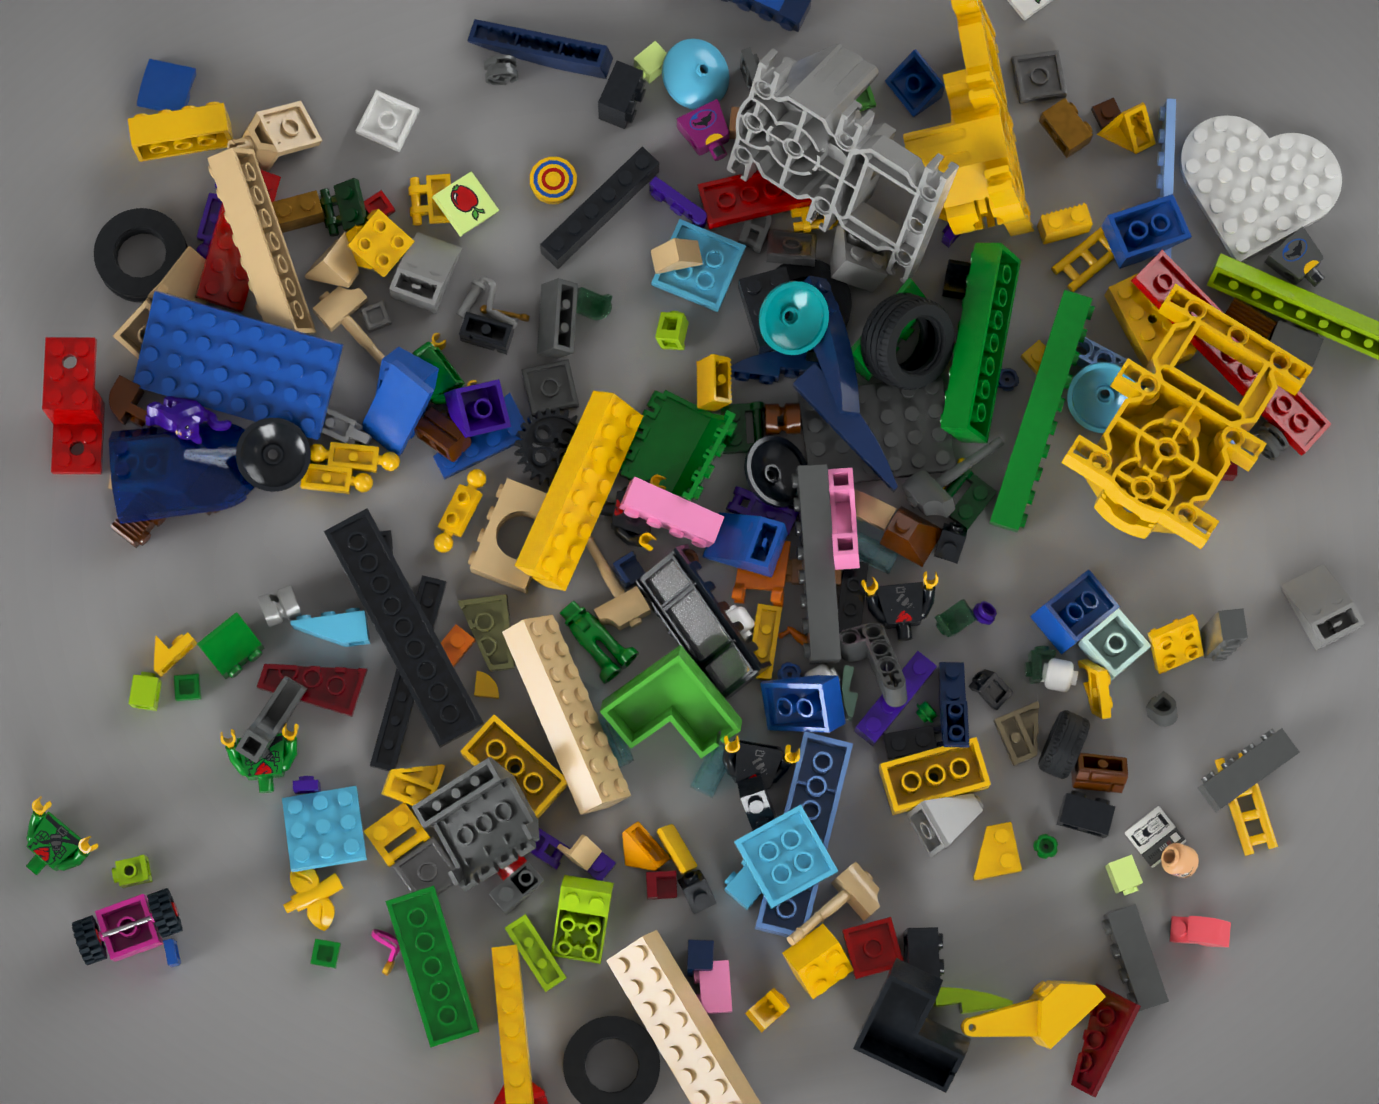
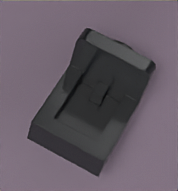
(955, 279)
(951, 542)
(696, 891)

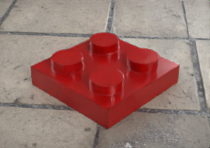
(872, 947)

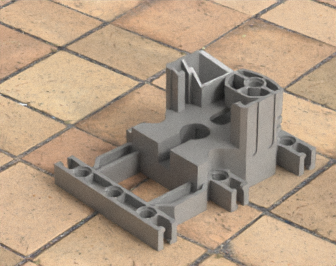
(815, 145)

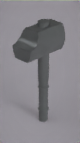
(929, 493)

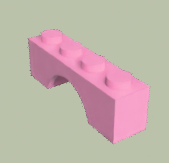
(843, 518)

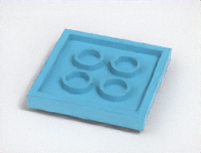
(707, 282)
(324, 829)
(786, 856)

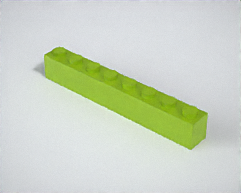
(1296, 305)

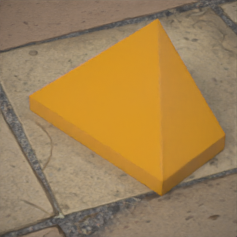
(642, 849)

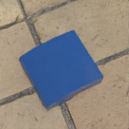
(165, 86)

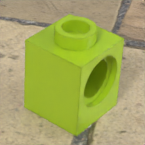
(145, 691)

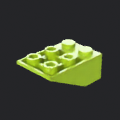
(582, 919)

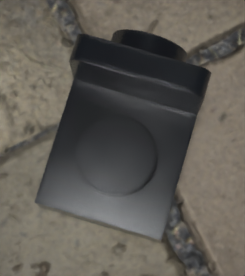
(990, 688)

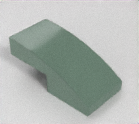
(848, 698)

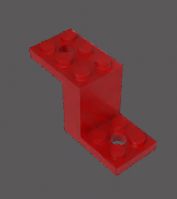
(73, 405)

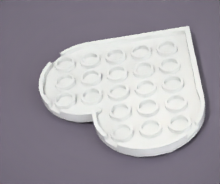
(1257, 185)

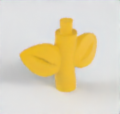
(314, 896)

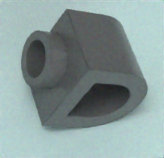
(1162, 710)

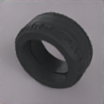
(1064, 744)

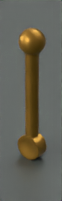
(524, 317)

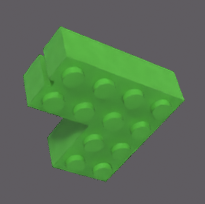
(674, 693)

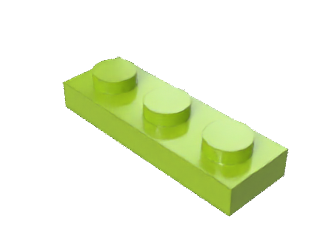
(535, 953)

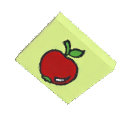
(465, 203)

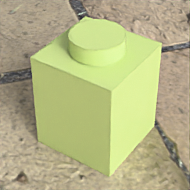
(650, 61)
(1124, 875)

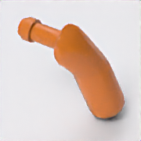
(798, 636)

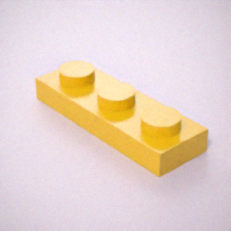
(766, 636)

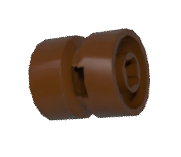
(791, 418)

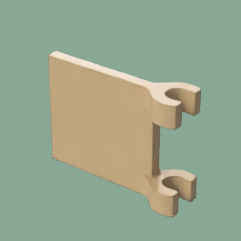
(183, 277)

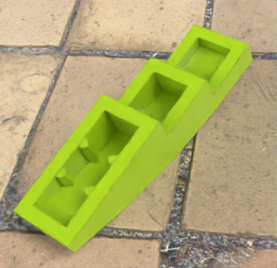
(970, 1000)

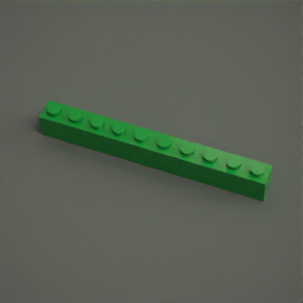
(1041, 410)

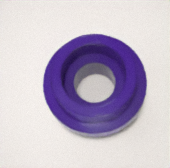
(984, 613)

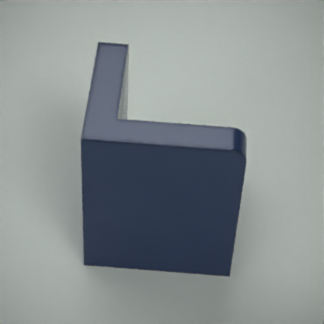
(628, 569)
(700, 956)

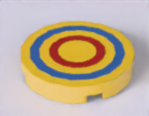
(553, 180)

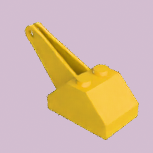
(1044, 1017)

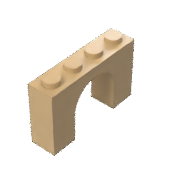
(489, 560)

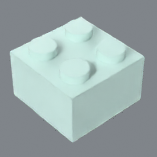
(1114, 644)

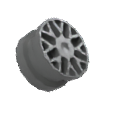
(500, 69)
(1274, 438)

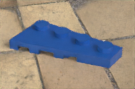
(484, 445)

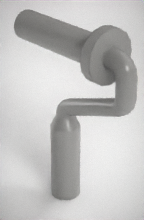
(474, 293)

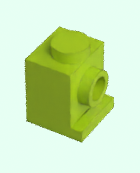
(672, 330)
(141, 872)

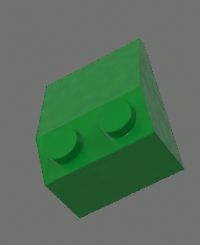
(231, 646)

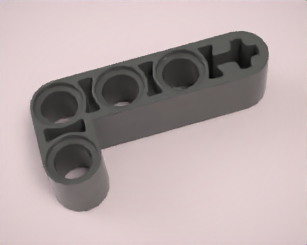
(873, 643)

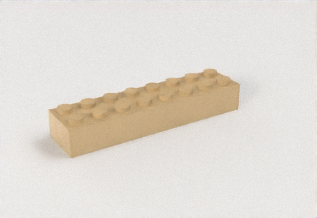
(259, 239)
(566, 714)
(679, 1024)

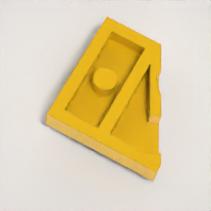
(1097, 688)
(413, 783)
(998, 853)

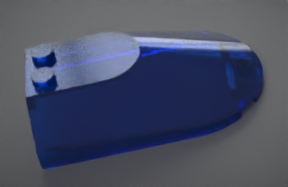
(171, 477)

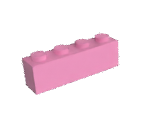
(671, 512)

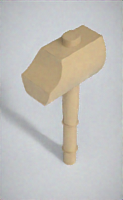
(337, 308)
(626, 607)
(854, 888)

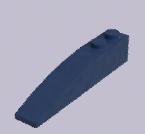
(543, 48)
(836, 354)
(851, 428)

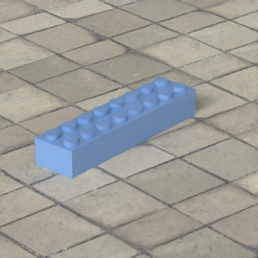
(817, 789)

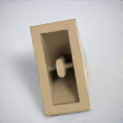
(676, 255)

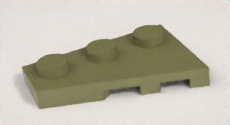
(487, 621)

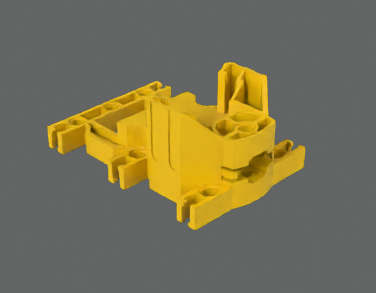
(978, 136)
(1175, 435)

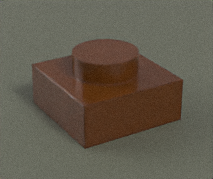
(1105, 112)

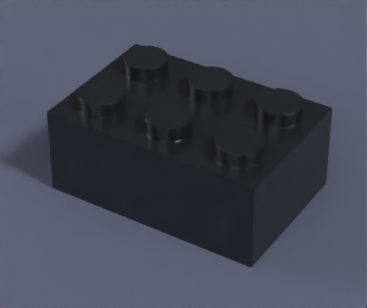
(753, 293)

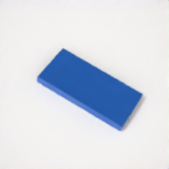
(397, 408)

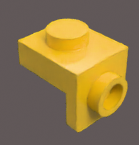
(767, 1009)

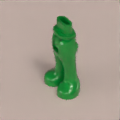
(587, 631)

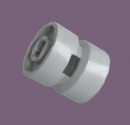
(280, 605)

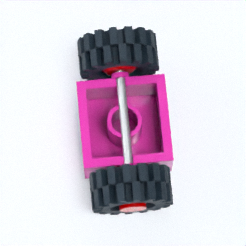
(127, 927)

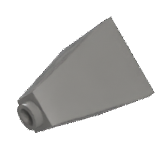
(943, 820)

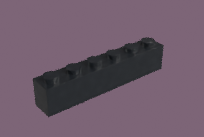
(599, 207)

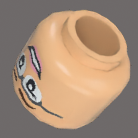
(1179, 860)

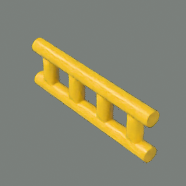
(1082, 250)
(1240, 818)

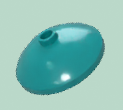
(806, 321)

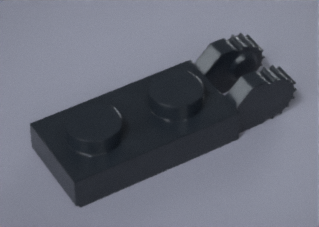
(911, 741)

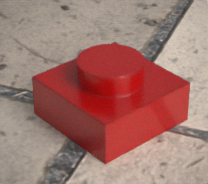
(380, 202)

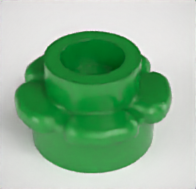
(926, 712)
(1052, 846)

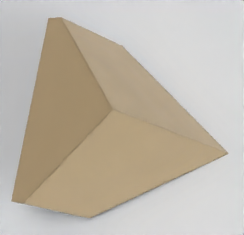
(335, 265)

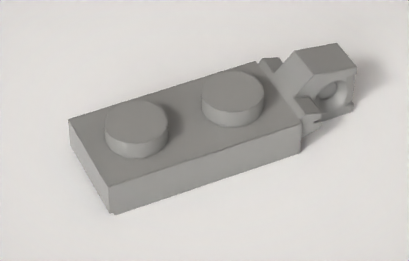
(344, 429)

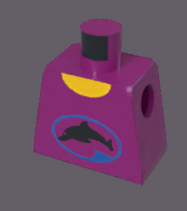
(705, 130)

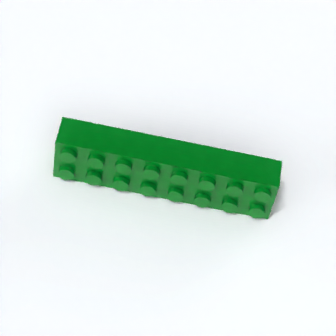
(980, 343)

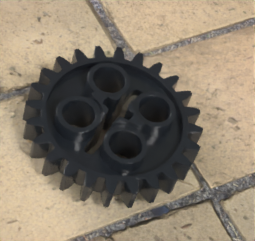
(554, 425)

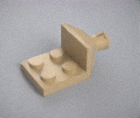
(278, 133)

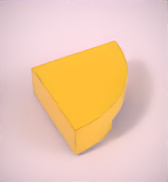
(485, 686)

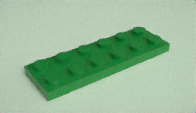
(432, 966)

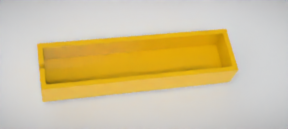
(579, 490)

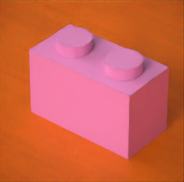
(715, 988)

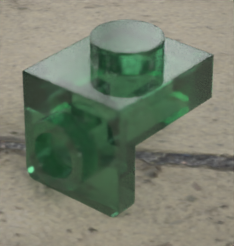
(593, 304)
(955, 619)
(1033, 667)

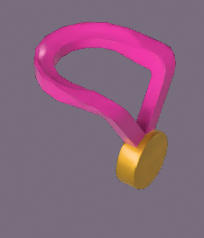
(394, 952)

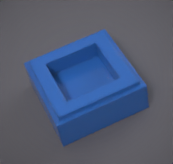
(172, 952)

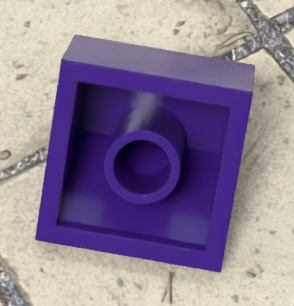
(478, 408)

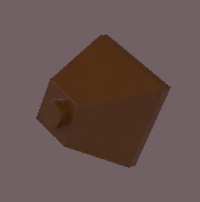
(911, 536)

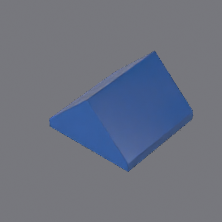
(915, 84)

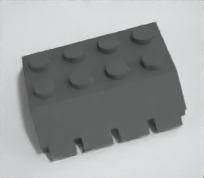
(481, 822)

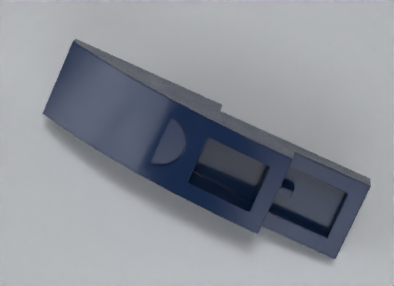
(769, 365)
(953, 705)

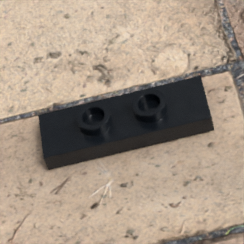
(852, 597)

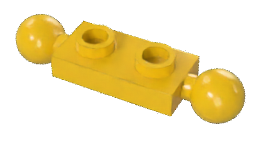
(354, 456)
(335, 479)
(460, 510)

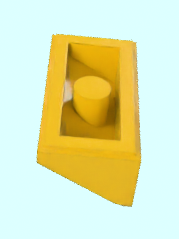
(676, 849)

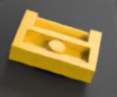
(391, 828)

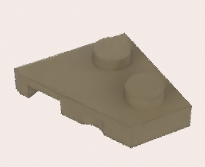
(1020, 732)

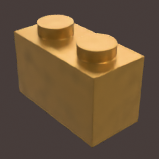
(1066, 127)
(298, 211)

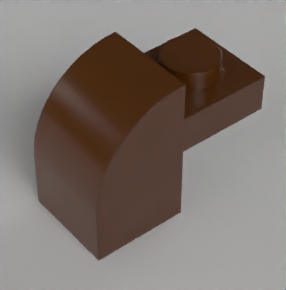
(124, 401)

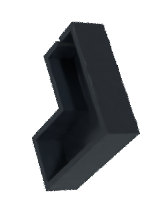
(904, 1036)

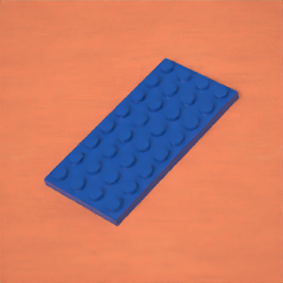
(237, 363)

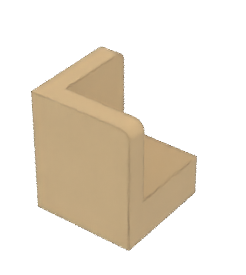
(582, 853)

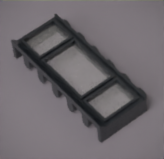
(700, 622)

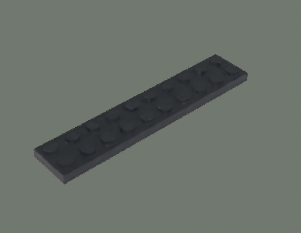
(403, 628)

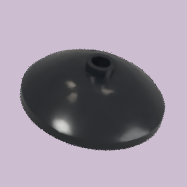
(779, 460)
(276, 473)

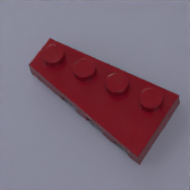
(327, 687)
(1102, 1040)

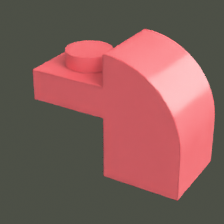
(1200, 930)

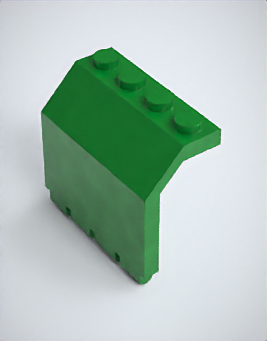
(677, 444)

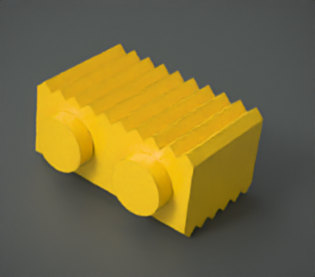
(1064, 223)
(713, 382)

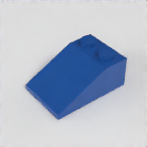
(1145, 230)
(1074, 611)
(803, 704)

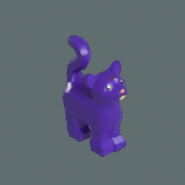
(183, 417)

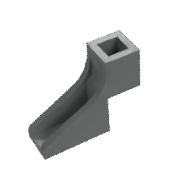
(271, 719)

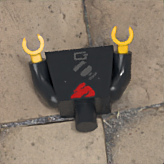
(630, 530)
(901, 604)
(750, 759)

